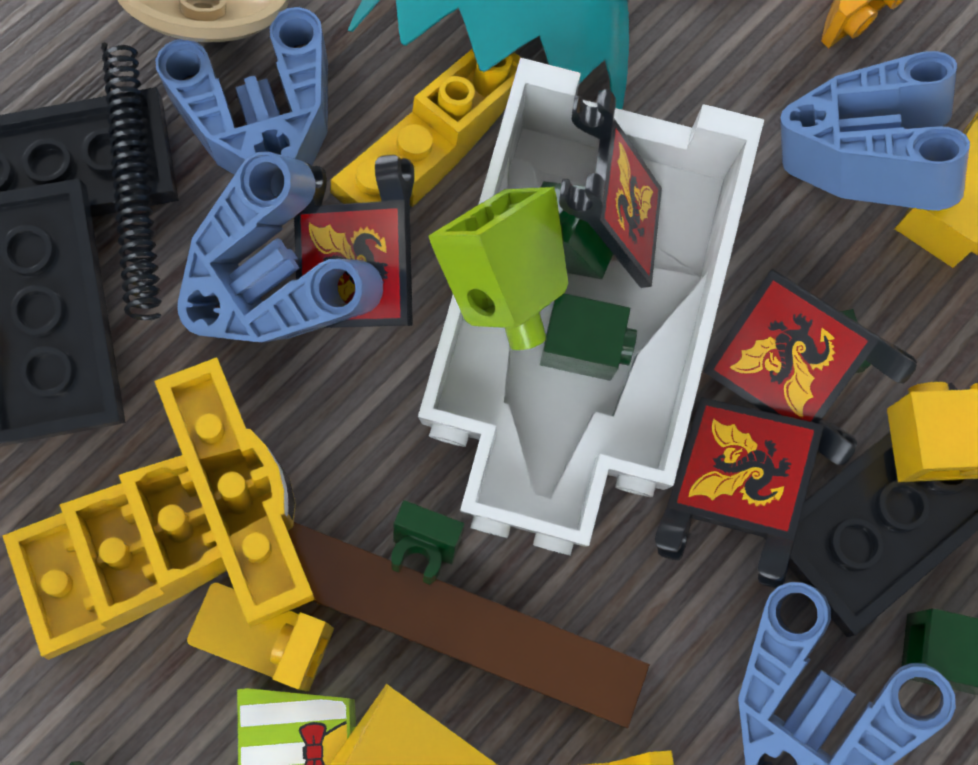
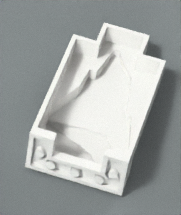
(557, 432)

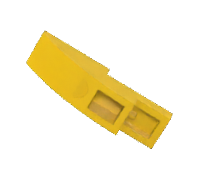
(438, 132)

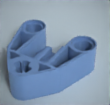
(304, 83)
(881, 134)
(238, 226)
(778, 658)

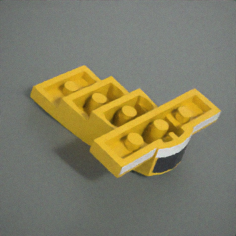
(167, 528)

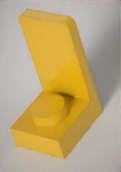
(281, 647)

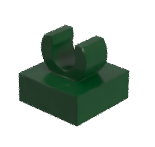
(427, 534)

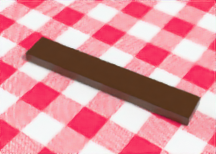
(470, 628)

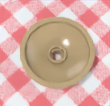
(205, 18)

